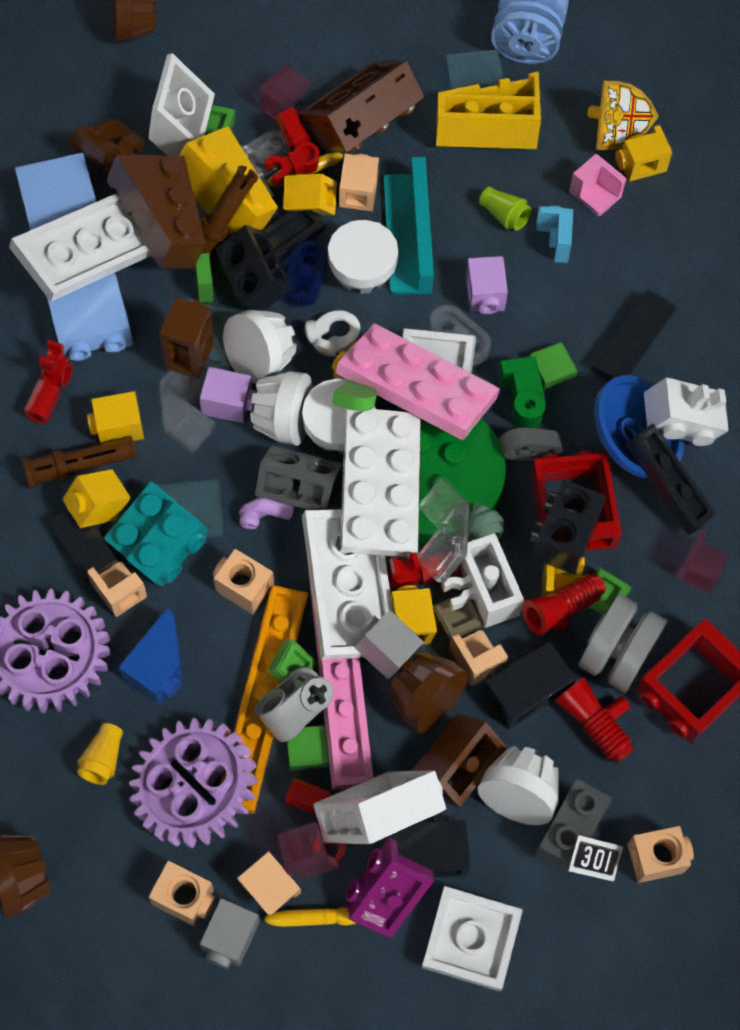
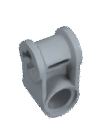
(292, 704)

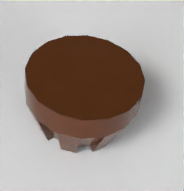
(131, 19)
(427, 690)
(21, 874)

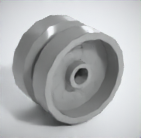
(621, 642)

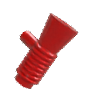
(556, 608)
(598, 721)

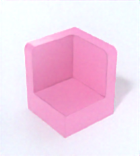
(597, 185)

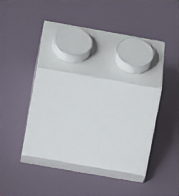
(179, 108)

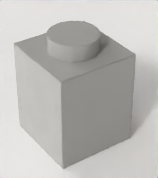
(387, 643)
(229, 934)

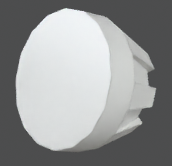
(362, 255)
(258, 343)
(280, 406)
(323, 419)
(521, 786)

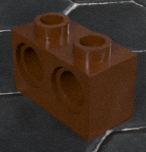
(187, 337)

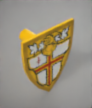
(621, 115)

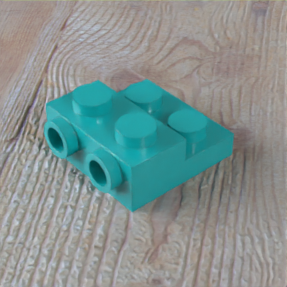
(157, 535)

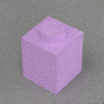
(227, 395)

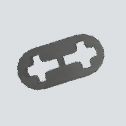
(530, 443)

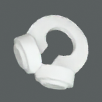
(335, 344)

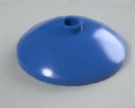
(621, 416)

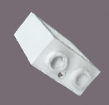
(379, 807)

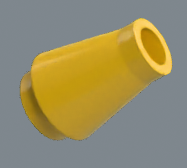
(101, 755)

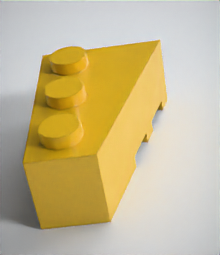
(490, 116)
(211, 166)

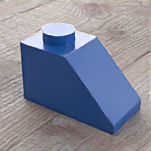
(155, 661)

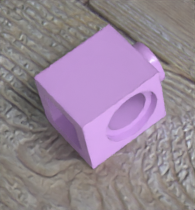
(486, 284)

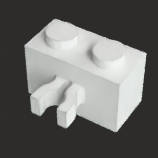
(686, 411)
(488, 582)

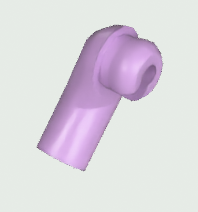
(261, 507)

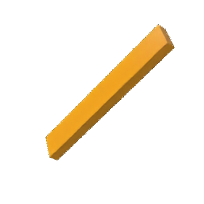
(280, 622)

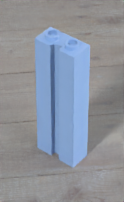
(95, 313)

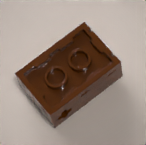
(361, 106)

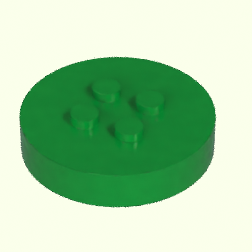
(471, 466)

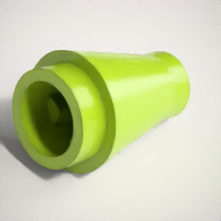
(506, 208)

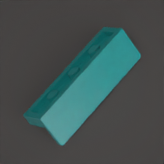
(410, 224)

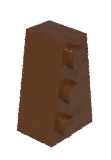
(163, 205)

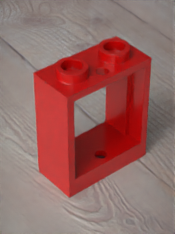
(582, 465)
(720, 653)

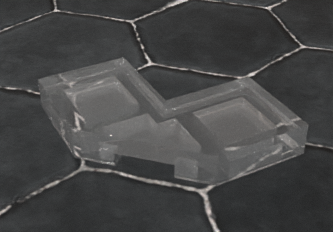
(180, 418)
(449, 544)

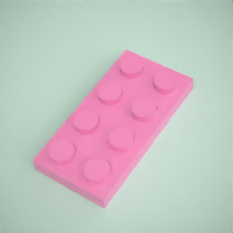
(418, 381)

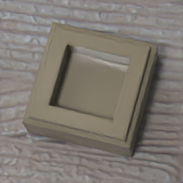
(458, 621)

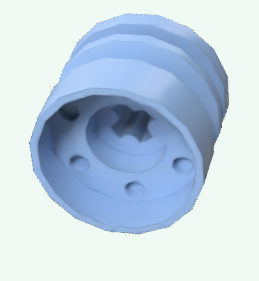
(529, 29)

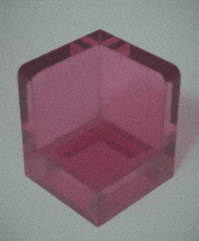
(282, 90)
(702, 565)
(305, 852)

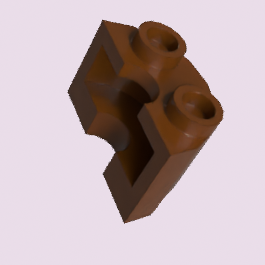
(105, 141)

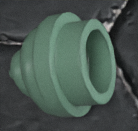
(484, 522)

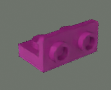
(387, 890)

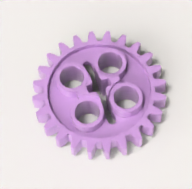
(60, 619)
(166, 808)

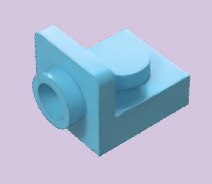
(559, 224)

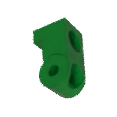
(526, 390)

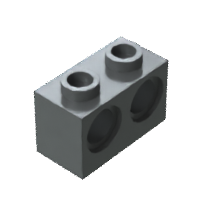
(298, 479)
(576, 817)

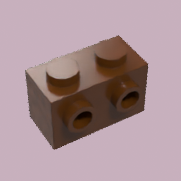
(461, 756)

